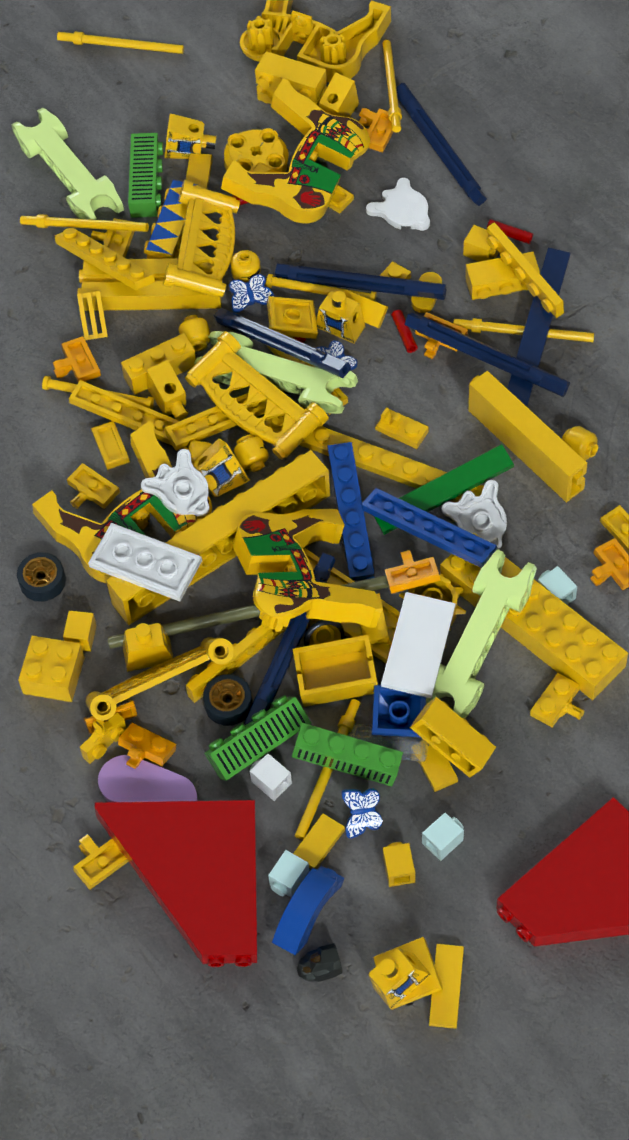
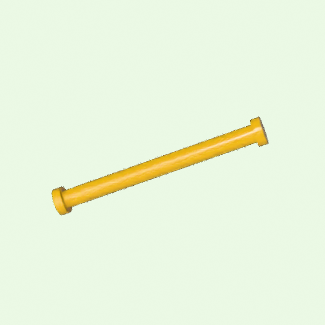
(310, 287)
(69, 387)

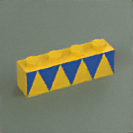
(168, 229)

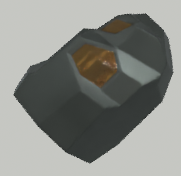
(320, 964)

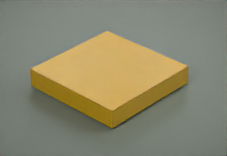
(292, 317)
(421, 951)

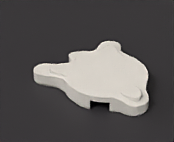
(402, 207)
(181, 487)
(480, 514)

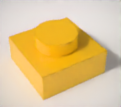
(396, 271)

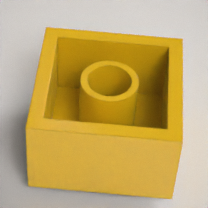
(51, 668)

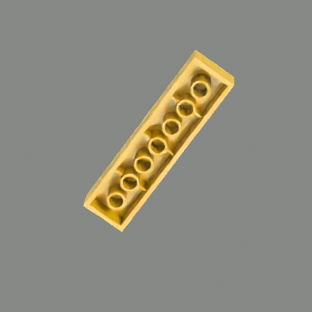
(550, 630)

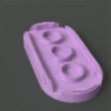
(144, 784)

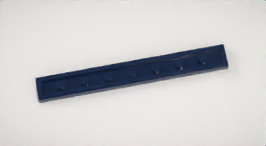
(538, 323)

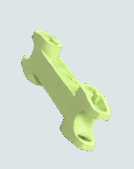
(86, 191)
(290, 376)
(497, 597)

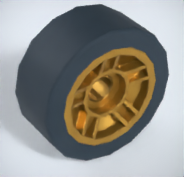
(41, 565)
(229, 687)

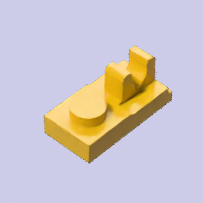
(402, 428)

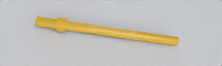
(79, 38)
(394, 112)
(44, 221)
(477, 325)
(345, 726)

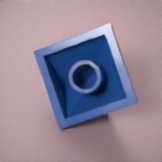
(395, 712)

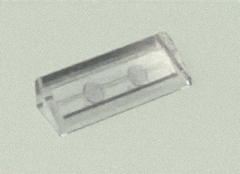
(412, 747)

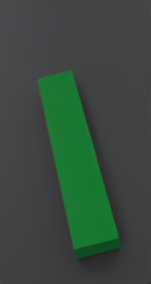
(455, 482)

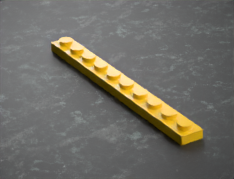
(372, 457)

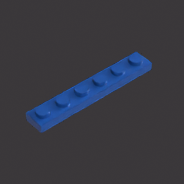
(350, 508)
(429, 527)

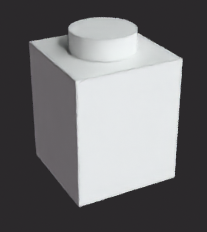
(270, 776)

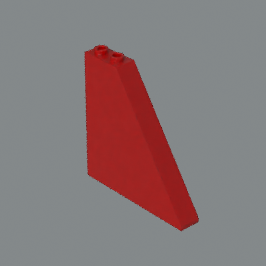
(197, 867)
(577, 887)

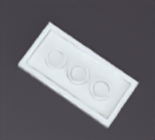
(145, 562)
(418, 645)

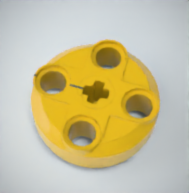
(257, 151)

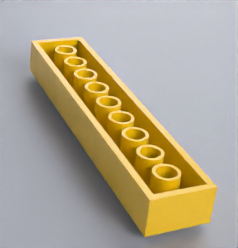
(288, 490)

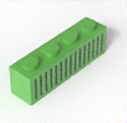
(144, 175)
(256, 738)
(347, 754)

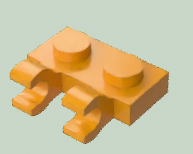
(380, 128)

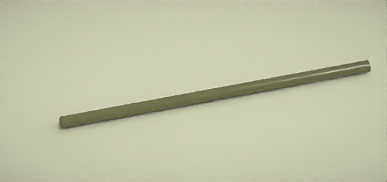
(236, 614)

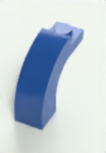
(305, 907)

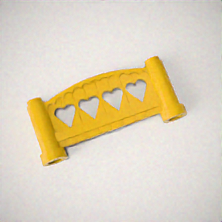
(186, 273)
(222, 360)
(103, 704)

